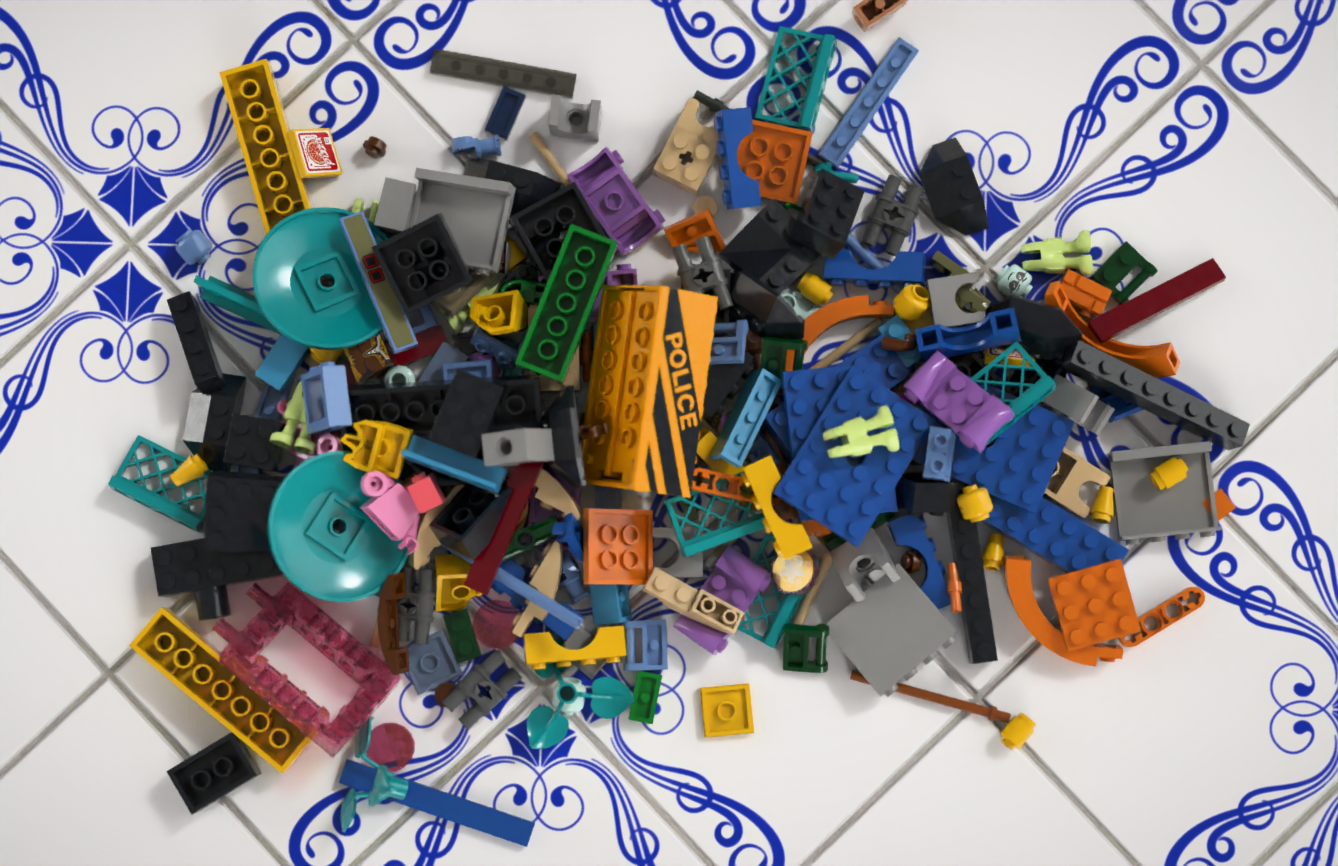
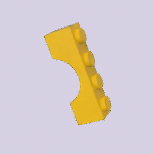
(790, 537)
(543, 650)

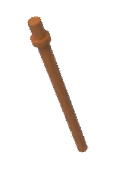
(992, 713)

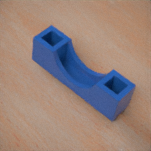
(732, 128)
(903, 270)
(994, 330)
(910, 533)
(558, 628)

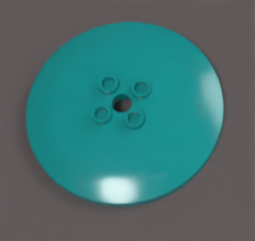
(289, 285)
(307, 548)

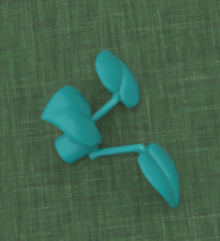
(548, 728)
(384, 781)

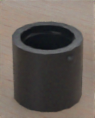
(212, 603)

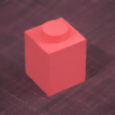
(425, 492)

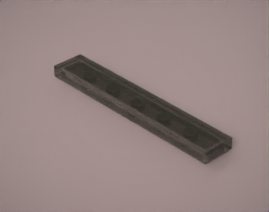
(503, 73)

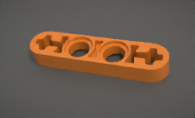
(734, 486)
(1163, 620)

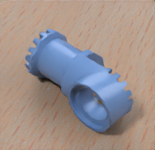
(482, 147)
(573, 583)

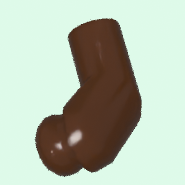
(899, 345)

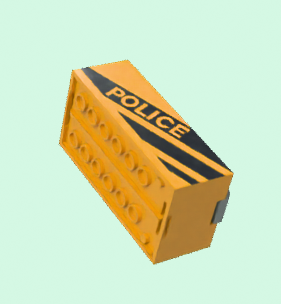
(648, 388)

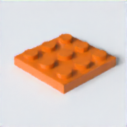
(776, 159)
(617, 546)
(1094, 604)

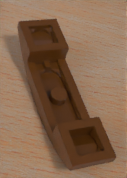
(387, 622)

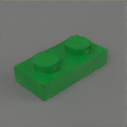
(646, 697)

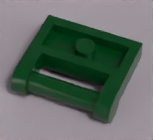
(1118, 267)
(775, 351)
(797, 648)

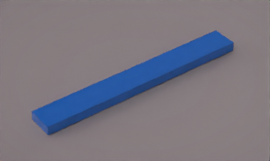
(445, 805)

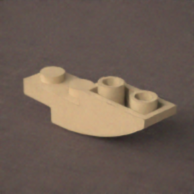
(553, 494)
(425, 537)
(546, 580)
(692, 602)

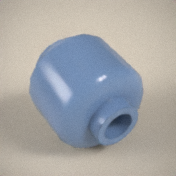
(193, 247)

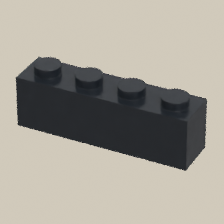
(196, 342)

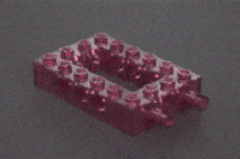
(329, 638)

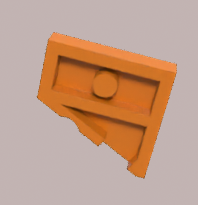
(693, 228)

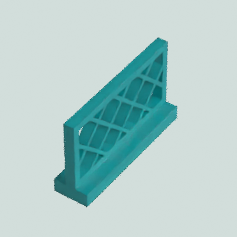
(816, 84)
(233, 300)
(1027, 399)
(151, 498)
(721, 534)
(784, 611)

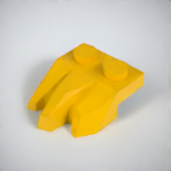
(377, 447)

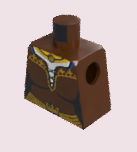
(370, 358)

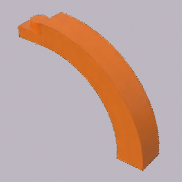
(836, 313)
(1154, 359)
(1019, 588)

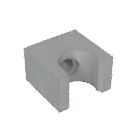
(561, 113)
(395, 206)
(943, 303)
(1079, 405)
(517, 447)
(856, 562)
(684, 566)

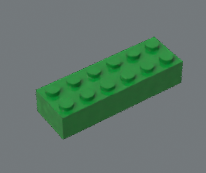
(566, 304)

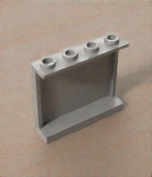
(474, 211)
(1152, 513)
(891, 631)

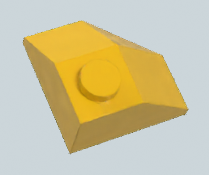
(500, 312)
(449, 583)

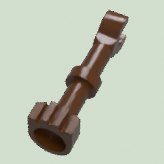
(587, 431)

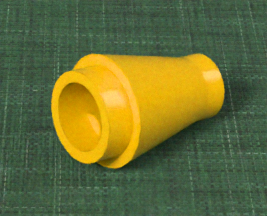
(189, 470)
(1102, 508)
(994, 553)

